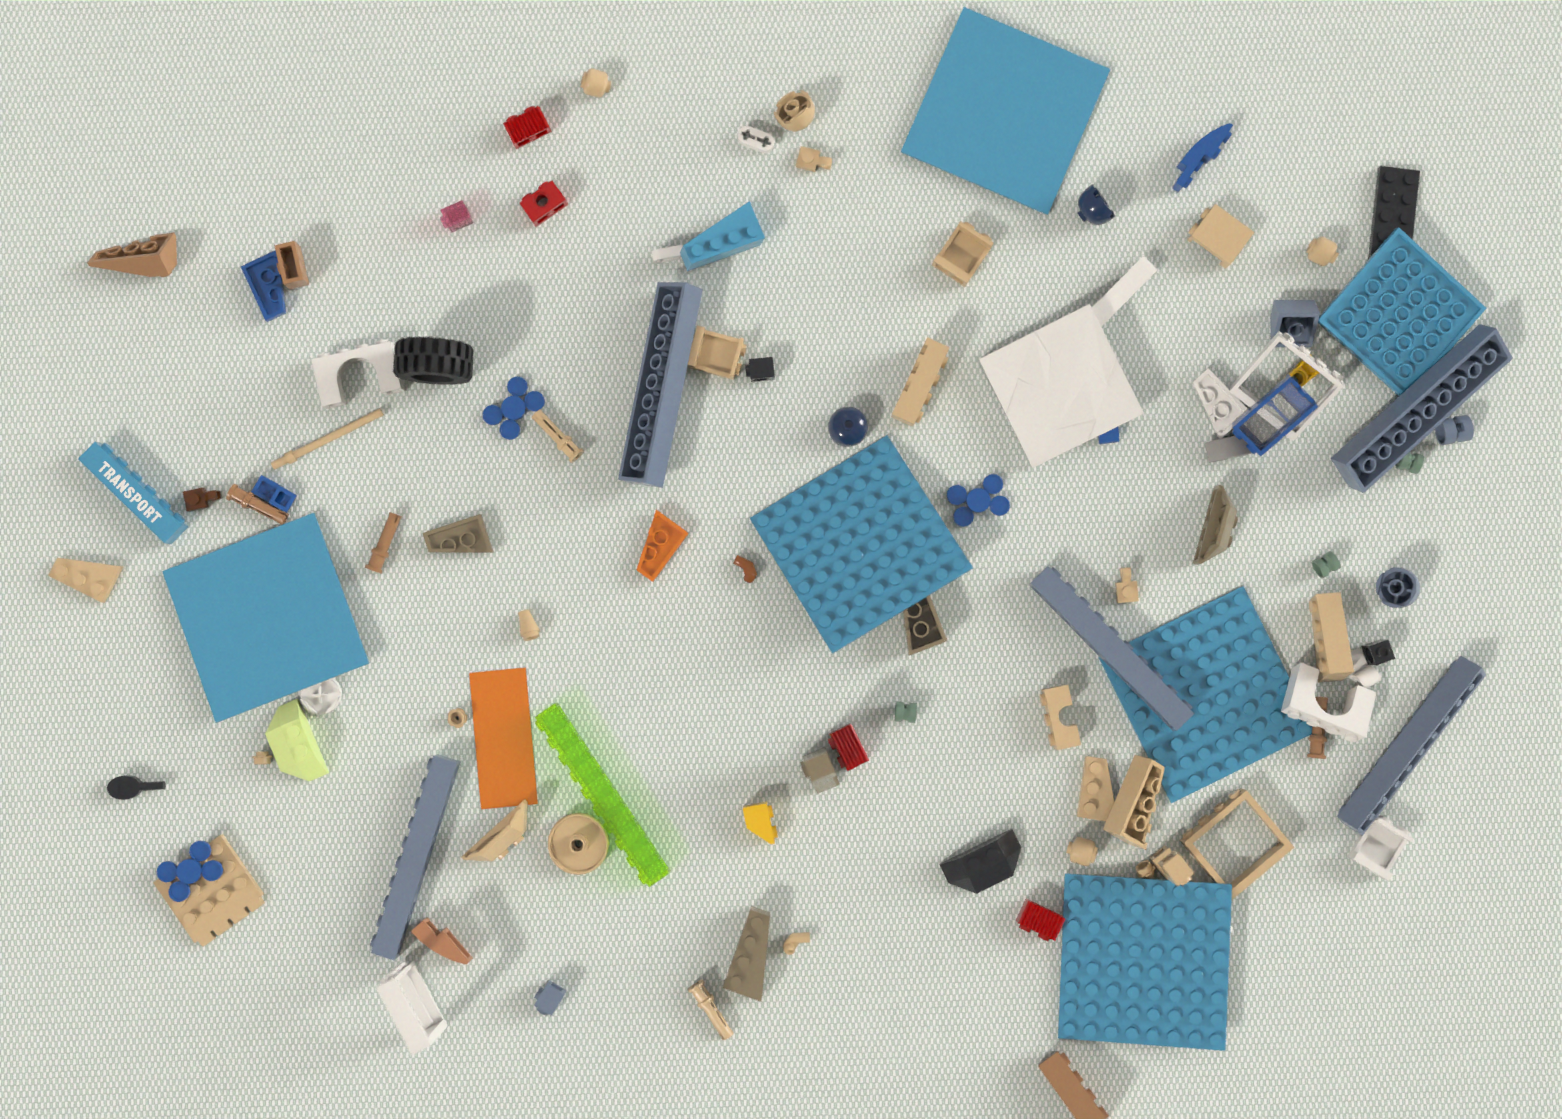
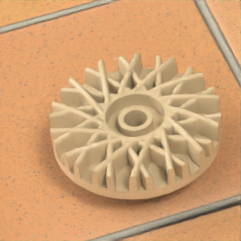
(573, 858)

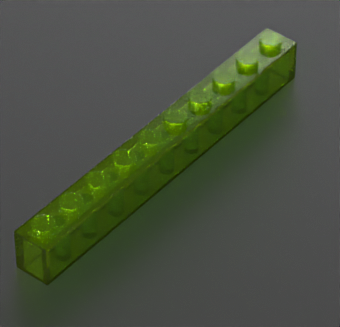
(602, 794)

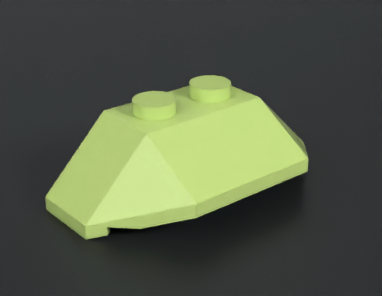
(295, 743)

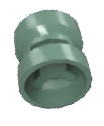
(1411, 462)
(1326, 564)
(905, 712)

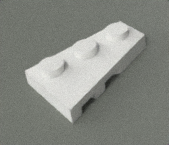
(1218, 402)

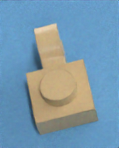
(809, 160)
(1126, 589)

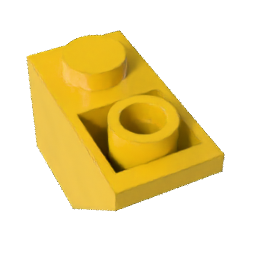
(758, 821)

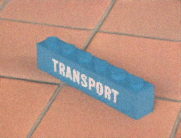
(133, 492)

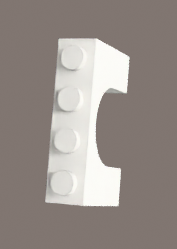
(330, 369)
(1302, 704)

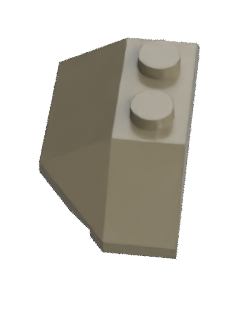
(1217, 526)

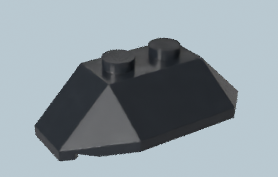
(984, 864)

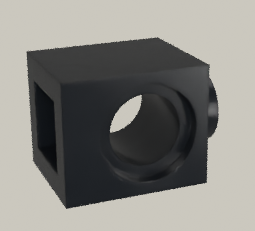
(760, 369)
(1378, 652)

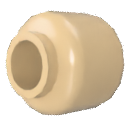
(595, 83)
(1322, 251)
(1082, 851)

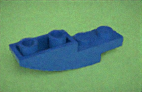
(1200, 153)

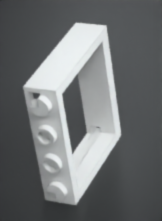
(1318, 364)
(402, 1012)

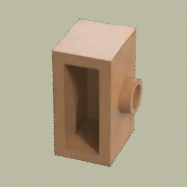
(291, 265)

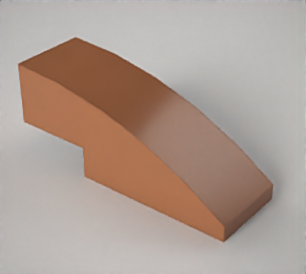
(441, 942)

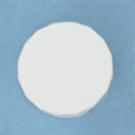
(322, 697)

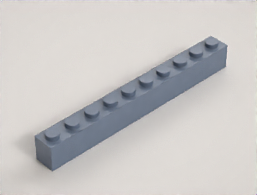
(1111, 648)
(1411, 745)
(415, 856)

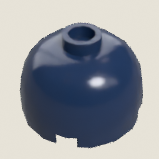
(1094, 207)
(847, 426)

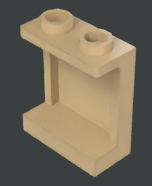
(1220, 234)
(963, 253)
(716, 353)

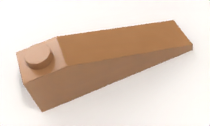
(147, 258)

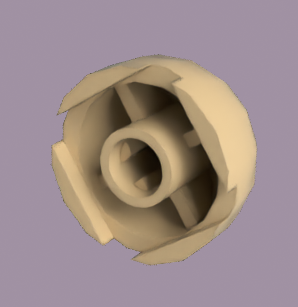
(795, 111)

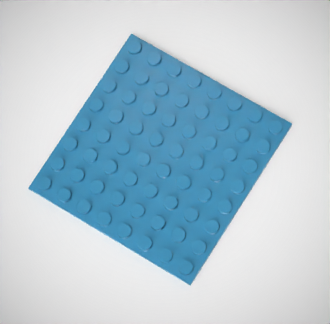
(1005, 110)
(860, 544)
(265, 617)
(1236, 690)
(1145, 961)

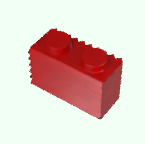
(527, 126)
(848, 746)
(1040, 919)

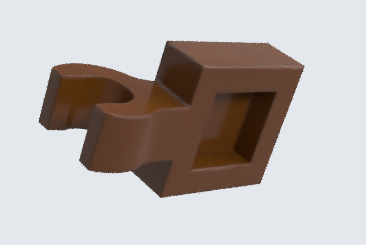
(199, 498)

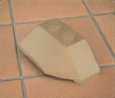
(501, 836)

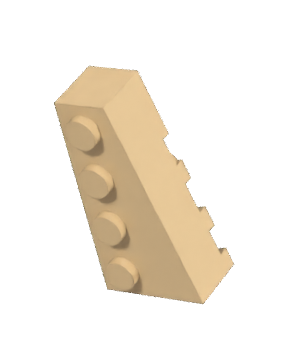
(920, 382)

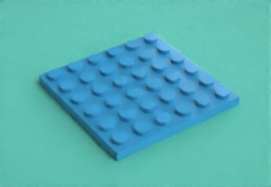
(1400, 312)

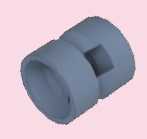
(1455, 429)

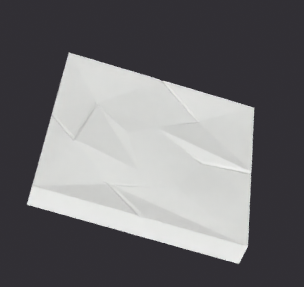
(1061, 386)

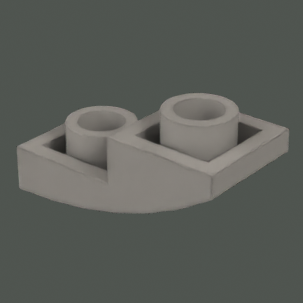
(1226, 448)

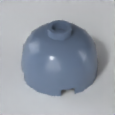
(1398, 587)

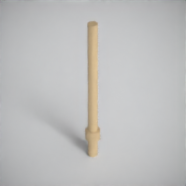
(291, 456)

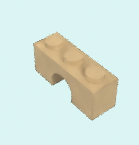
(1054, 700)
(1172, 866)

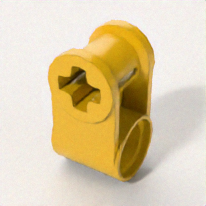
(1303, 372)

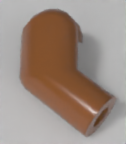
(748, 568)

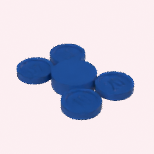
(513, 408)
(978, 500)
(189, 871)

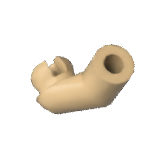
(793, 940)

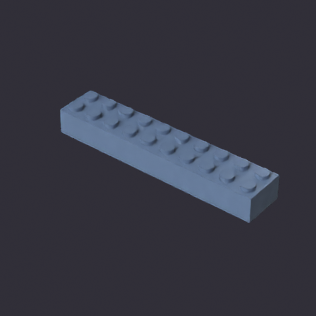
(660, 384)
(1422, 408)

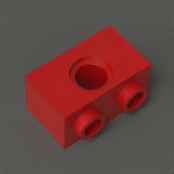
(555, 203)

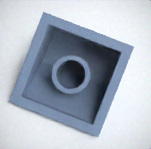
(1296, 318)

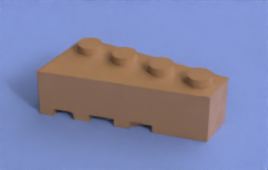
(1069, 1088)

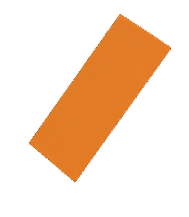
(503, 738)

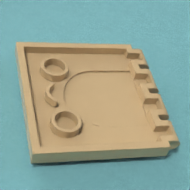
(216, 901)

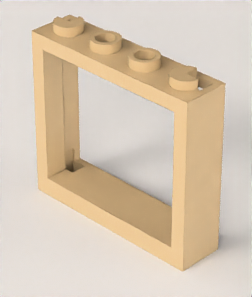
(1256, 869)

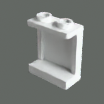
(1380, 847)

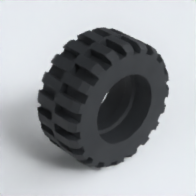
(433, 360)

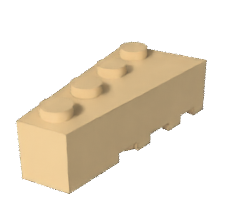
(1330, 637)
(1135, 802)

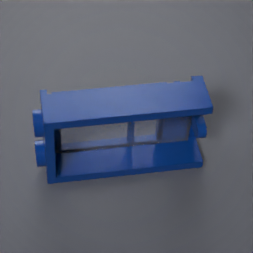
(1274, 416)

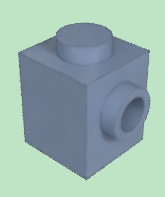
(549, 998)

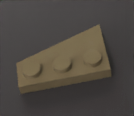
(460, 537)

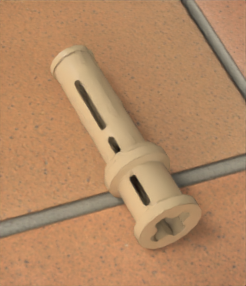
(563, 442)
(706, 1002)

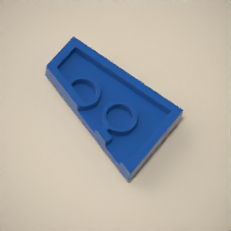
(266, 285)

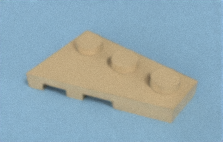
(87, 577)
(1096, 790)

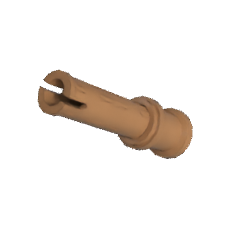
(248, 500)
(380, 553)
(1318, 737)

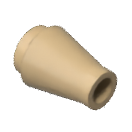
(528, 626)

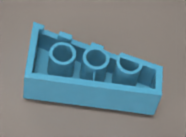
(725, 238)

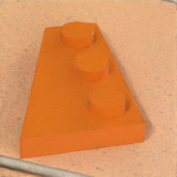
(661, 544)

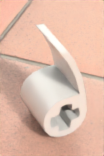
(1363, 674)

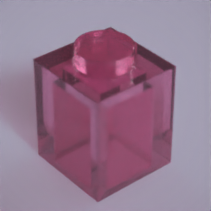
(456, 216)

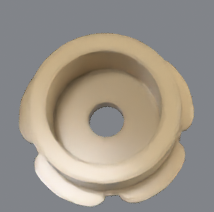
(452, 717)
(262, 758)
(1145, 869)

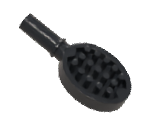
(130, 786)

